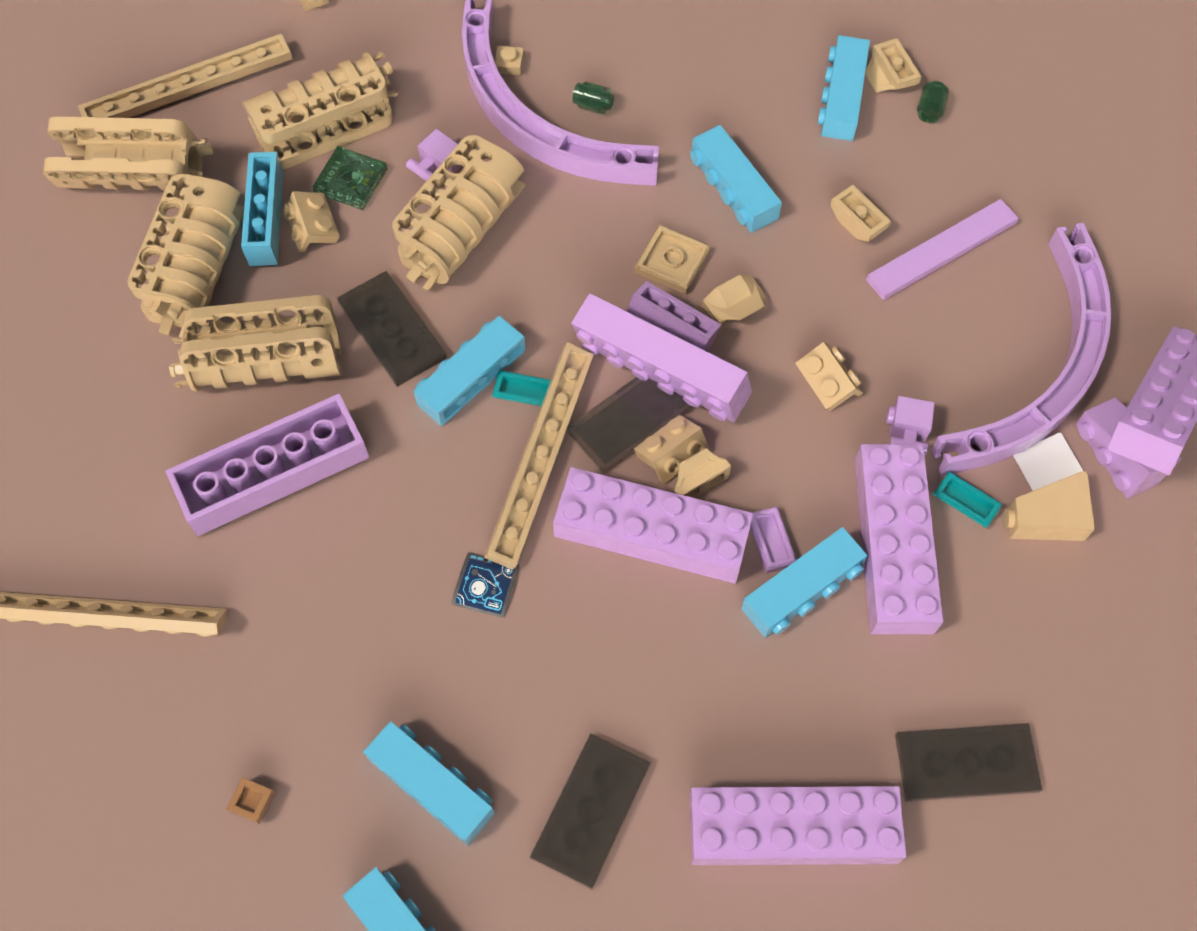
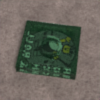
(350, 177)

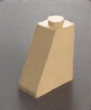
(1053, 511)

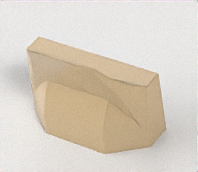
(891, 67)
(859, 214)
(734, 299)
(701, 474)

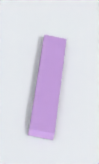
(941, 249)

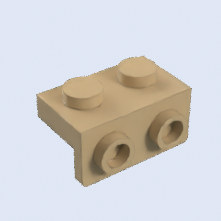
(310, 219)
(829, 376)
(671, 446)

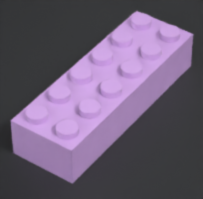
(663, 358)
(1163, 406)
(267, 464)
(652, 524)
(897, 539)
(796, 825)

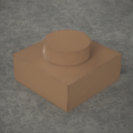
(250, 800)

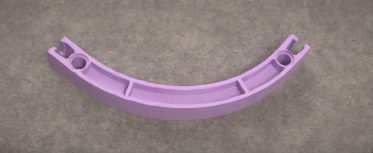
(535, 135)
(1089, 339)

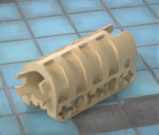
(322, 108)
(123, 152)
(461, 211)
(190, 253)
(258, 346)

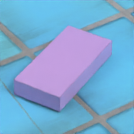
(772, 540)

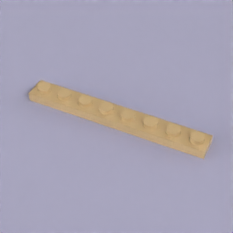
(189, 80)
(539, 457)
(112, 614)

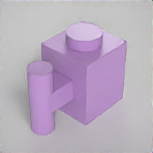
(432, 153)
(910, 421)

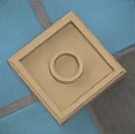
(672, 259)

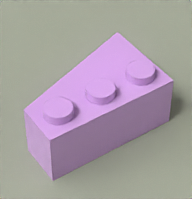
(1097, 428)

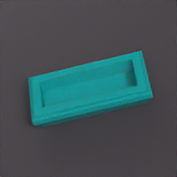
(520, 388)
(967, 499)

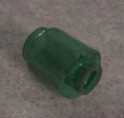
(593, 97)
(932, 101)

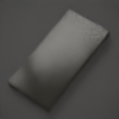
(391, 328)
(624, 421)
(967, 762)
(590, 811)

